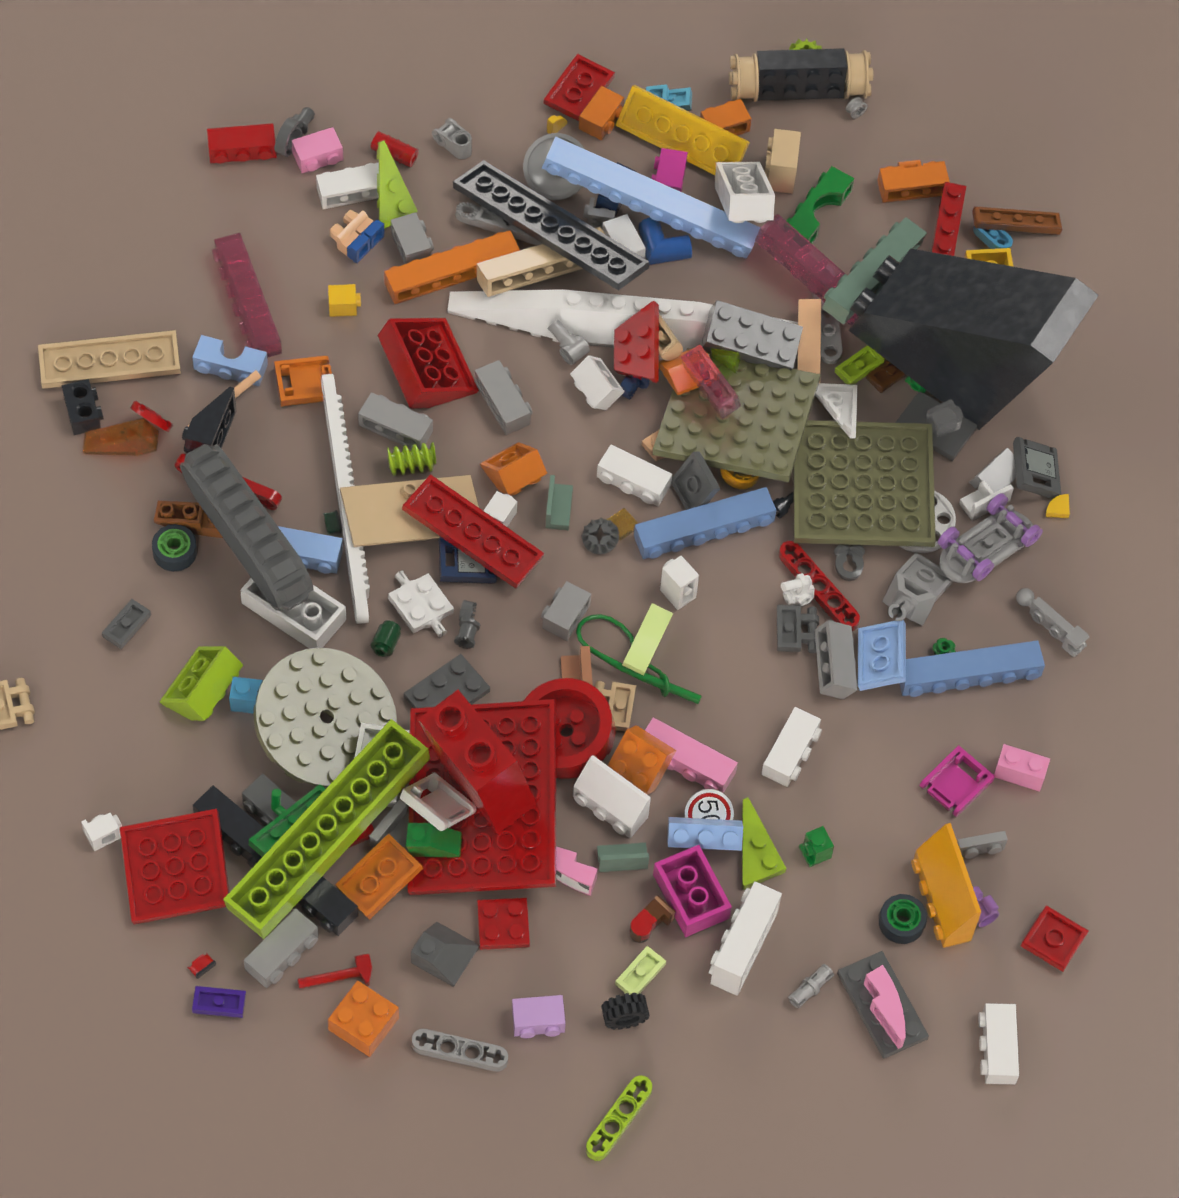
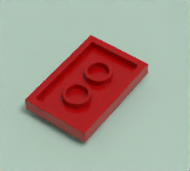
(578, 86)

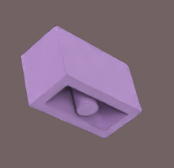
(538, 1016)

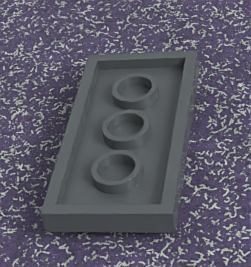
(853, 981)

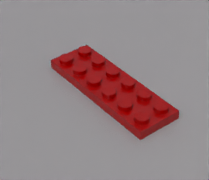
(473, 531)

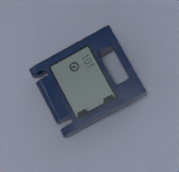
(464, 569)

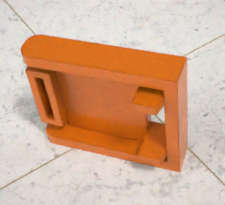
(304, 379)

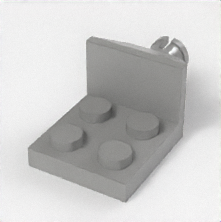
(915, 589)

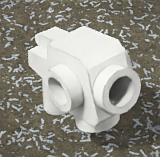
(798, 591)

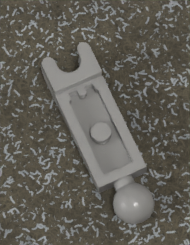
(1072, 638)

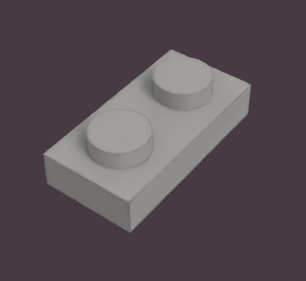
(987, 843)

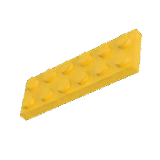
(679, 130)

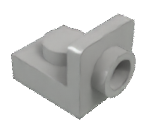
(596, 216)

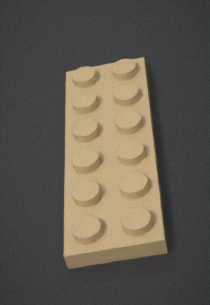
(109, 359)

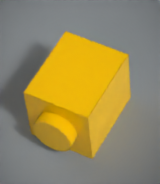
(343, 300)

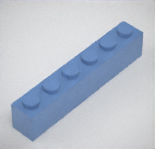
(704, 523)
(973, 668)

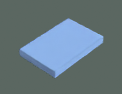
(881, 655)

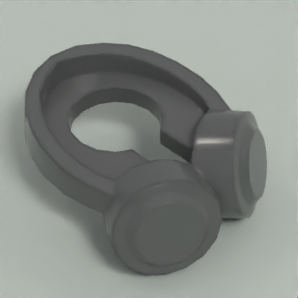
(856, 553)

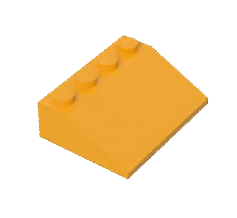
(947, 888)

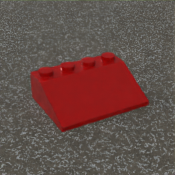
(426, 361)

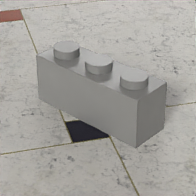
(503, 397)
(395, 421)
(835, 659)
(281, 948)

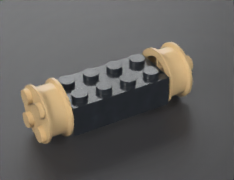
(800, 75)

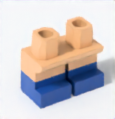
(358, 236)

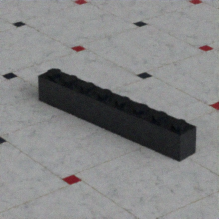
(322, 901)

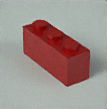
(241, 143)

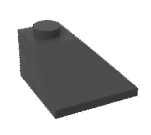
(443, 953)

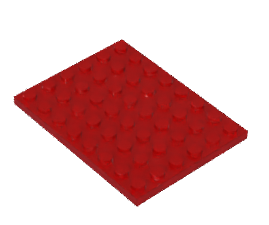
(526, 849)

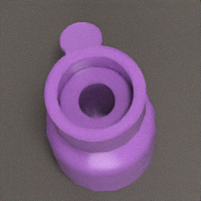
(988, 908)

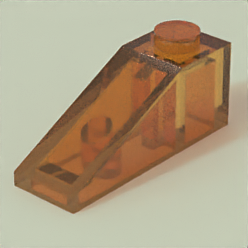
(126, 438)

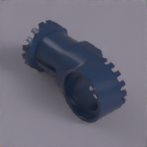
(631, 385)

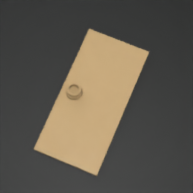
(377, 513)

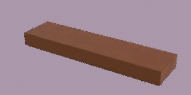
(1017, 220)

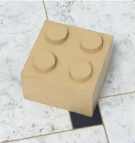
(782, 160)

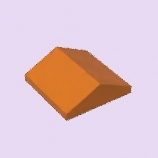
(677, 375)

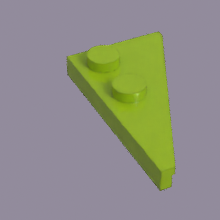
(393, 194)
(759, 854)

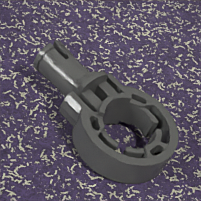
(293, 129)

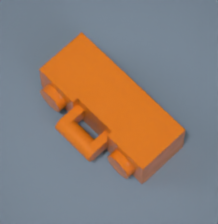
(912, 180)

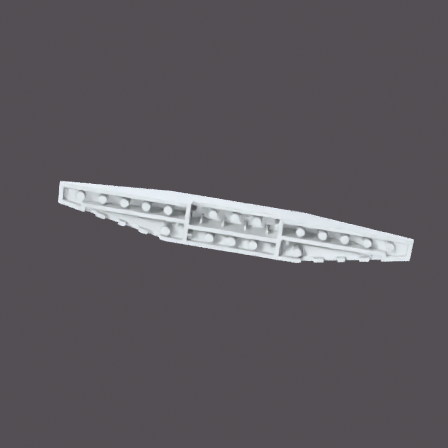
(580, 312)

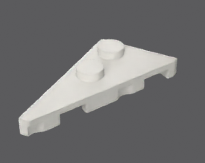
(841, 403)

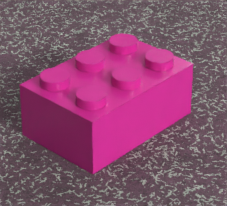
(692, 890)

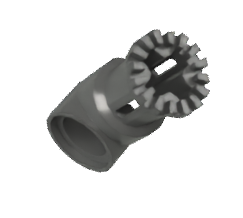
(468, 625)

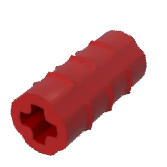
(399, 150)

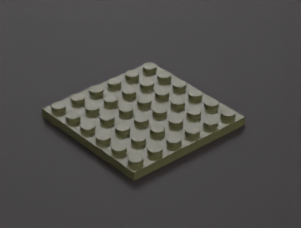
(755, 438)
(865, 486)

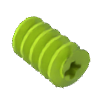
(412, 458)

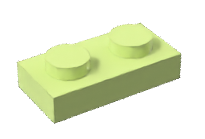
(640, 972)

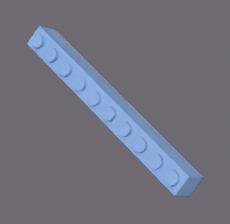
(649, 197)

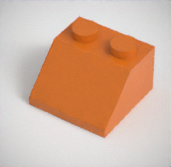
(514, 468)

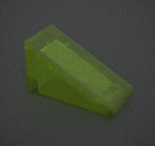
(727, 358)

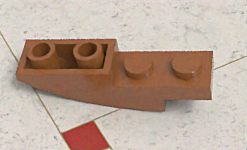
(185, 514)

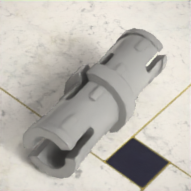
(811, 986)

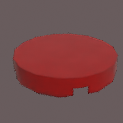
(151, 416)

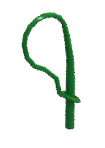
(661, 682)

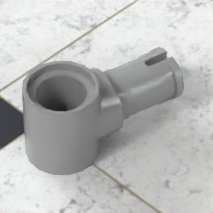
(571, 346)

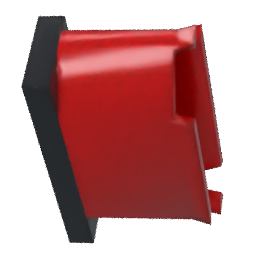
(202, 965)

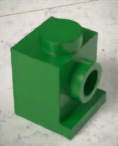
(817, 846)

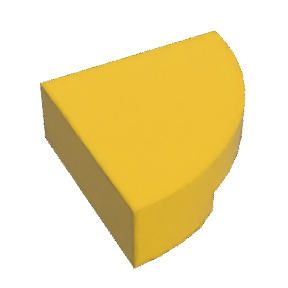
(555, 123)
(1058, 507)

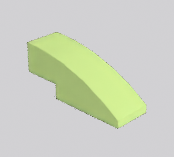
(647, 639)

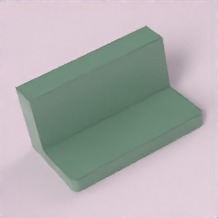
(558, 505)
(622, 857)

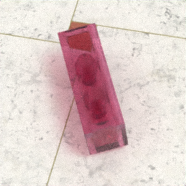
(711, 381)

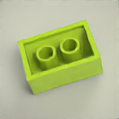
(202, 682)

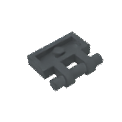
(789, 628)

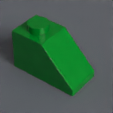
(428, 841)

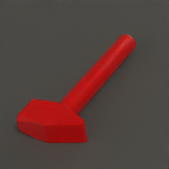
(363, 969)

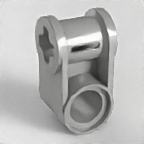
(454, 139)

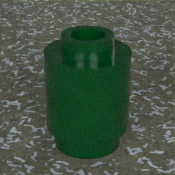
(386, 638)

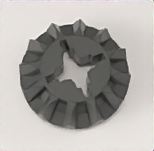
(607, 543)

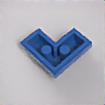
(660, 248)

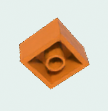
(641, 759)
(363, 1018)

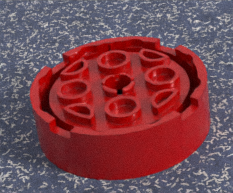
(587, 713)

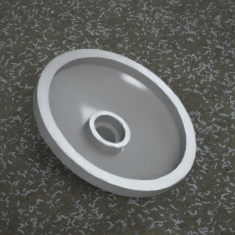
(549, 186)

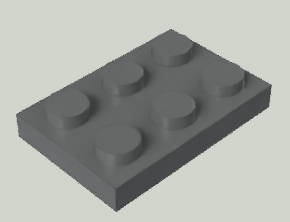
(452, 676)

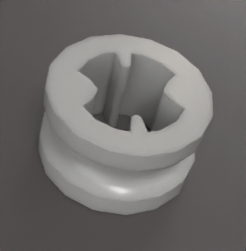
(856, 107)

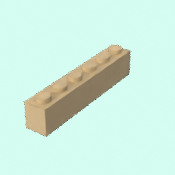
(522, 269)

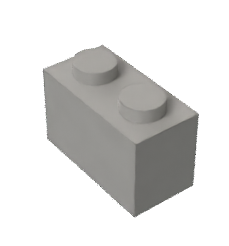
(411, 237)
(566, 610)

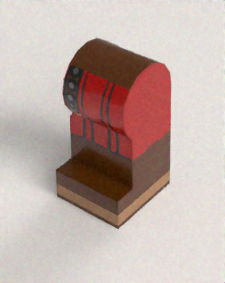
(649, 918)

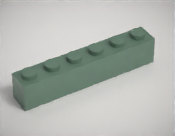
(896, 244)

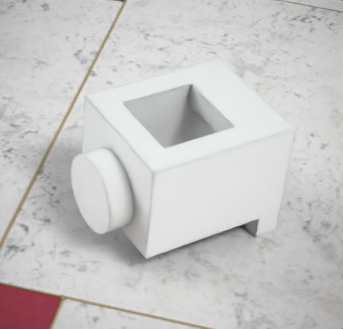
(102, 830)

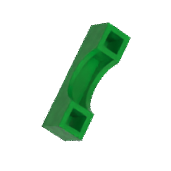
(831, 190)

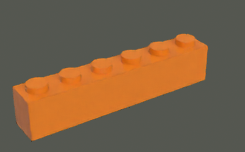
(445, 268)

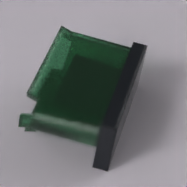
(332, 522)

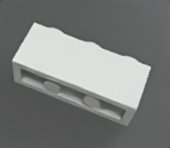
(348, 186)
(634, 475)
(792, 747)
(999, 1044)

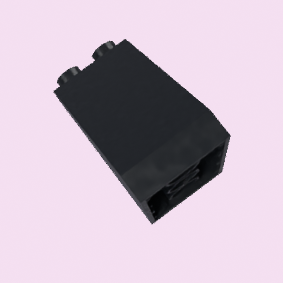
(969, 325)

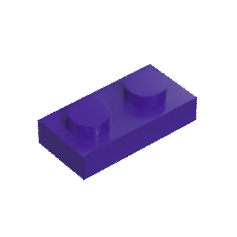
(219, 1001)

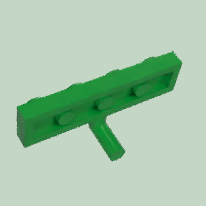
(270, 834)

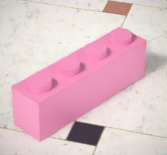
(695, 759)

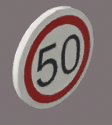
(709, 805)

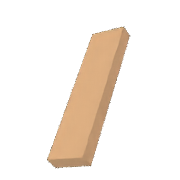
(810, 342)

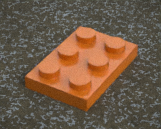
(379, 876)

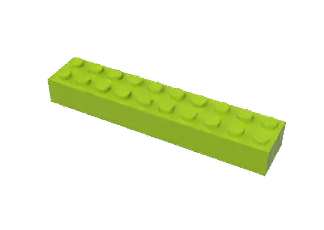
(327, 829)

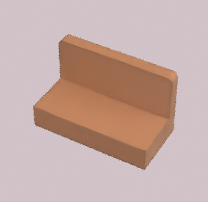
(578, 665)

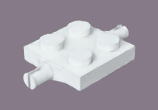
(421, 603)

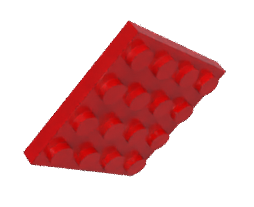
(174, 866)

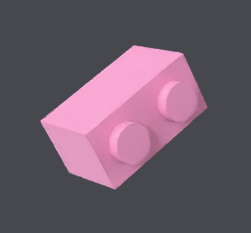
(317, 150)
(1021, 767)

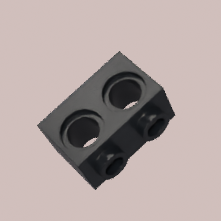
(83, 406)

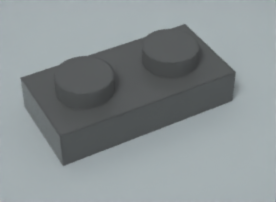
(126, 623)

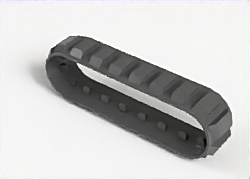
(246, 527)

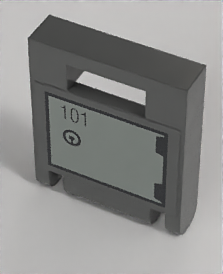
(1039, 462)

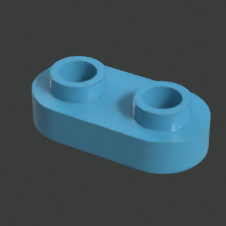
(994, 238)

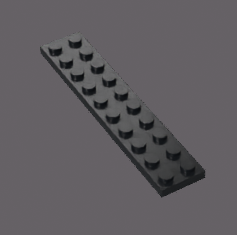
(551, 225)

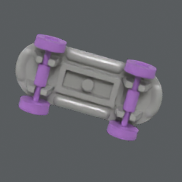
(987, 543)

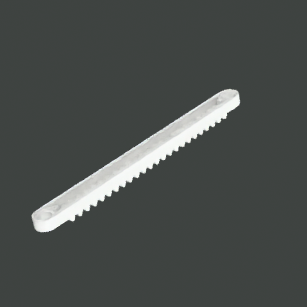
(343, 478)

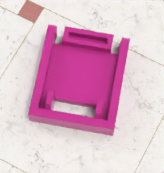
(954, 786)

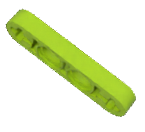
(615, 1115)

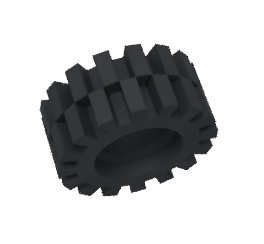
(625, 1011)

